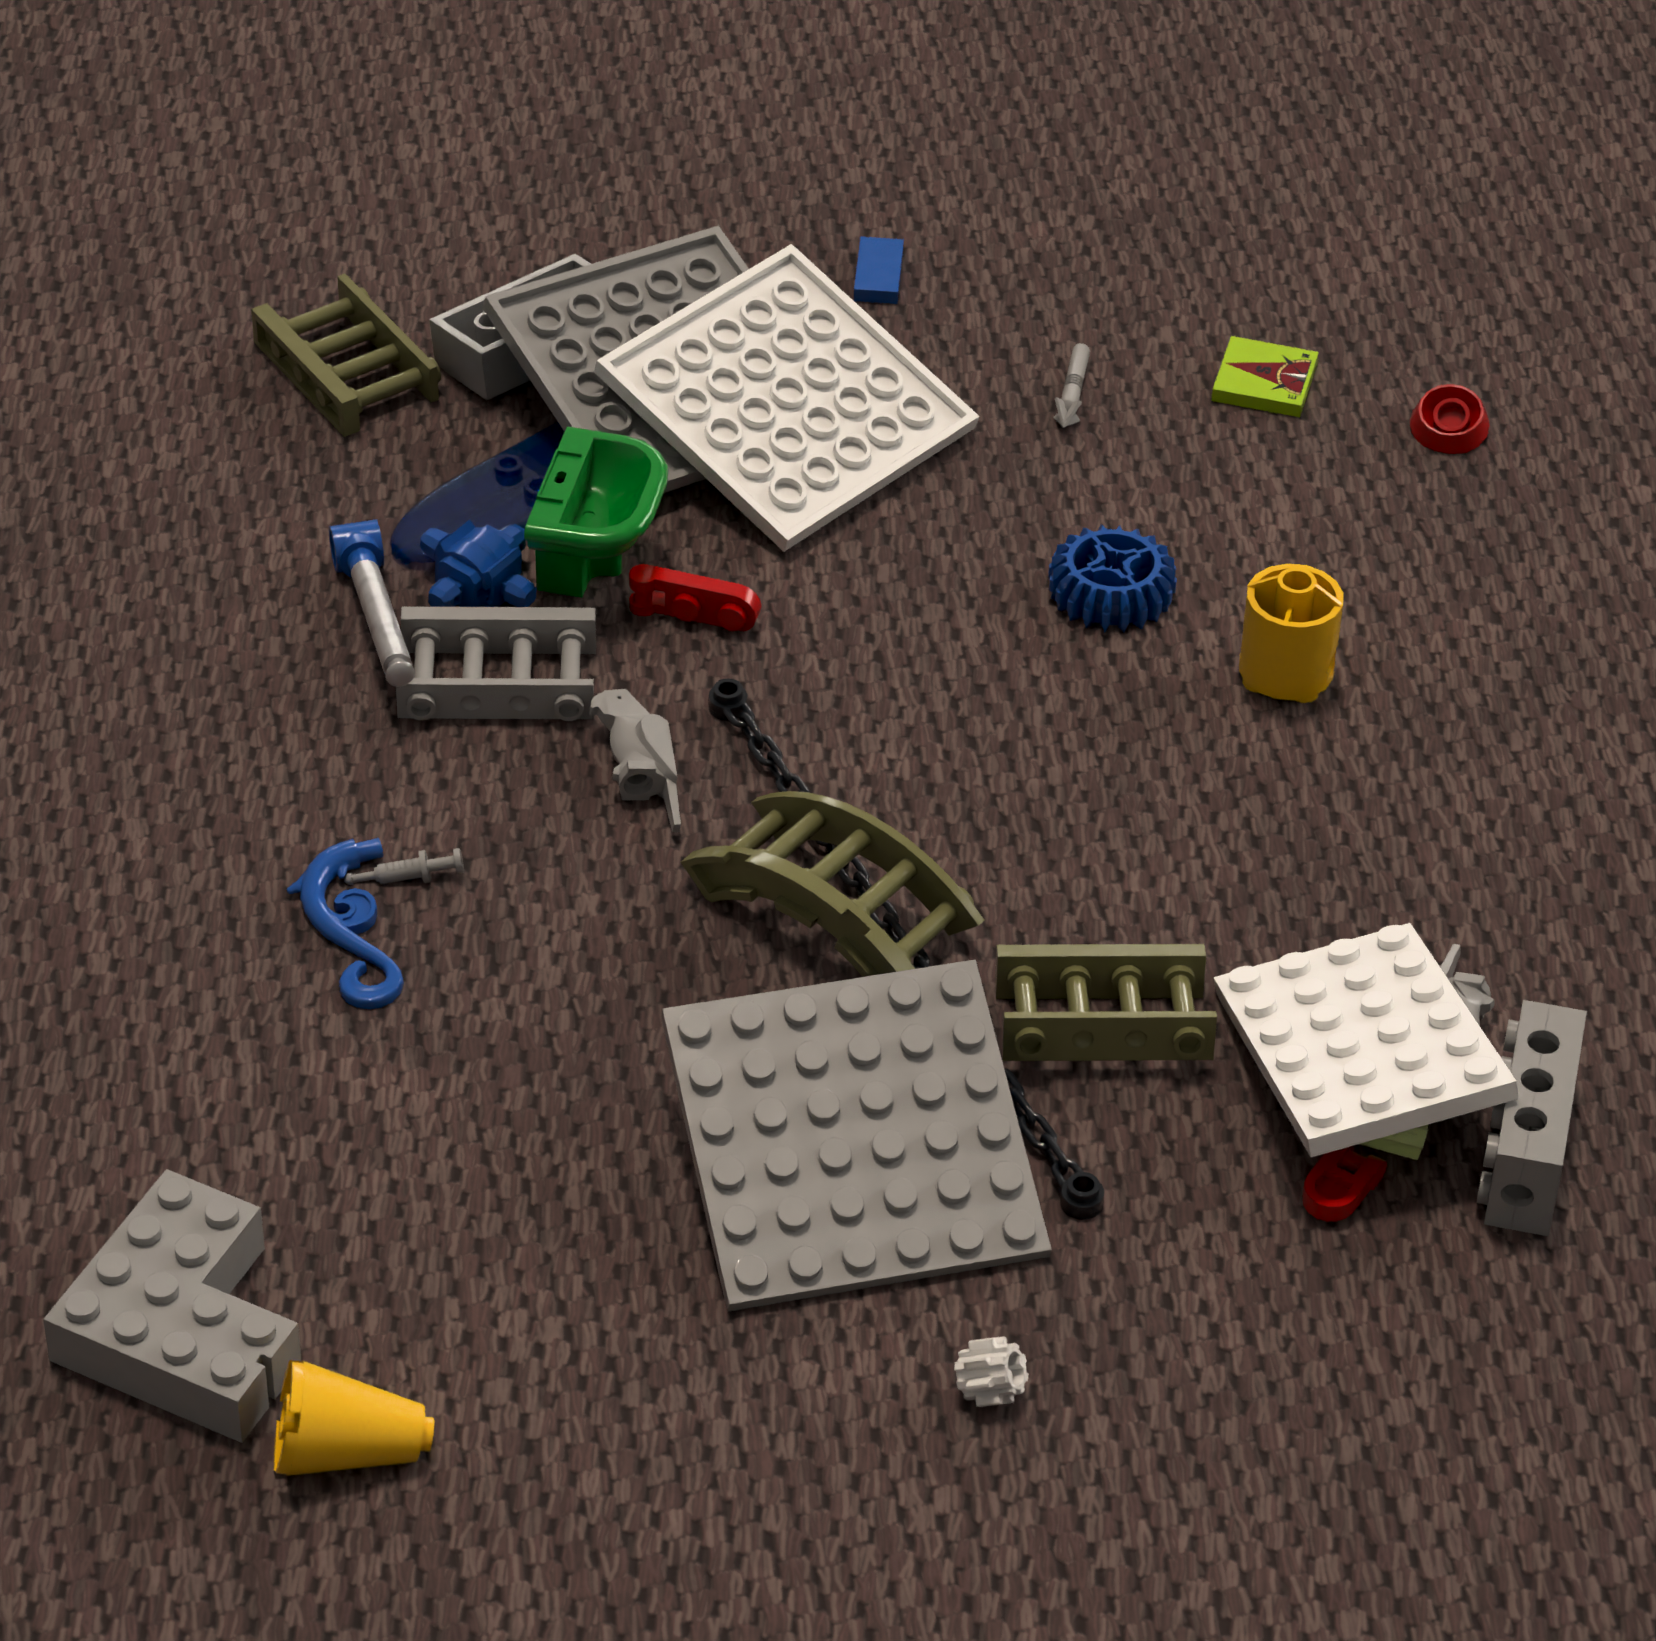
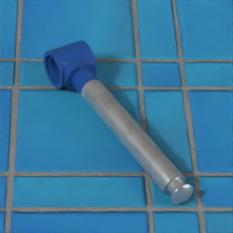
(359, 554)

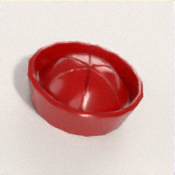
(1450, 420)

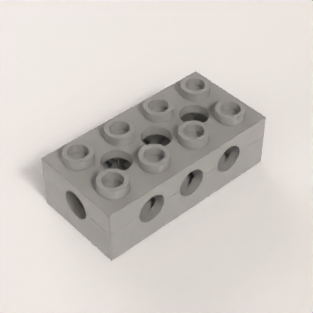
(1535, 1127)

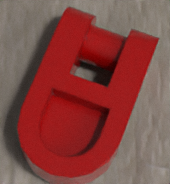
(1341, 1183)

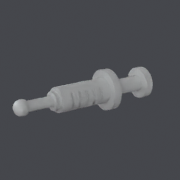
(409, 869)

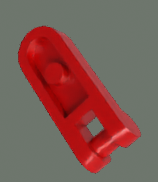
(692, 598)

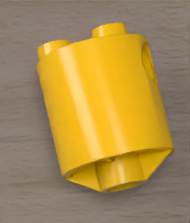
(1290, 632)

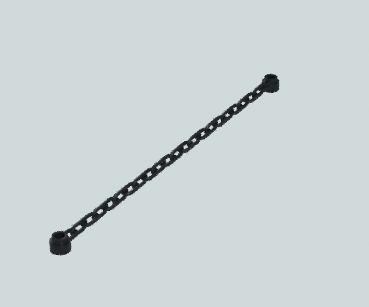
(729, 703)

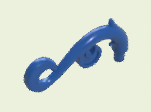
(359, 917)

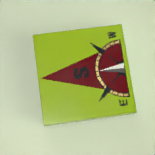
(1265, 376)

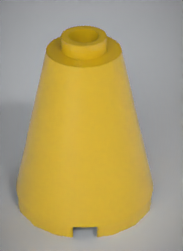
(344, 1424)

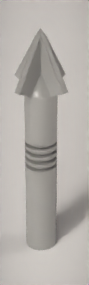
(1072, 388)

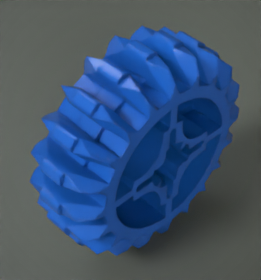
(1112, 577)

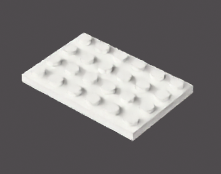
(1364, 1039)

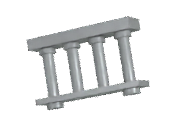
(497, 631)

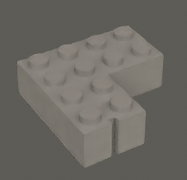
(161, 1315)

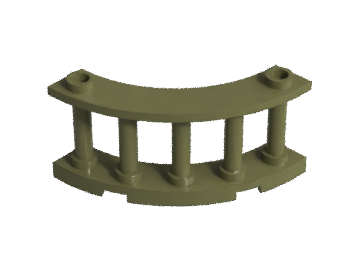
(805, 894)

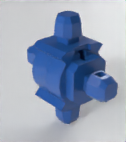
(478, 567)

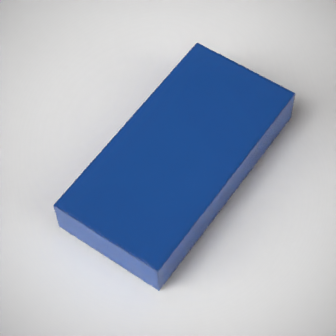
(878, 270)

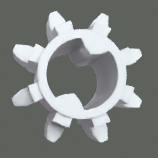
(991, 1371)

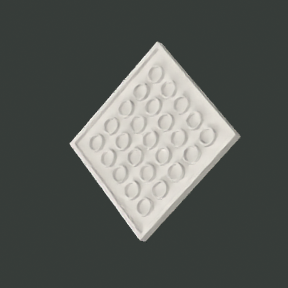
(786, 396)

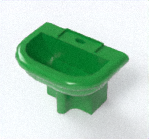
(592, 507)

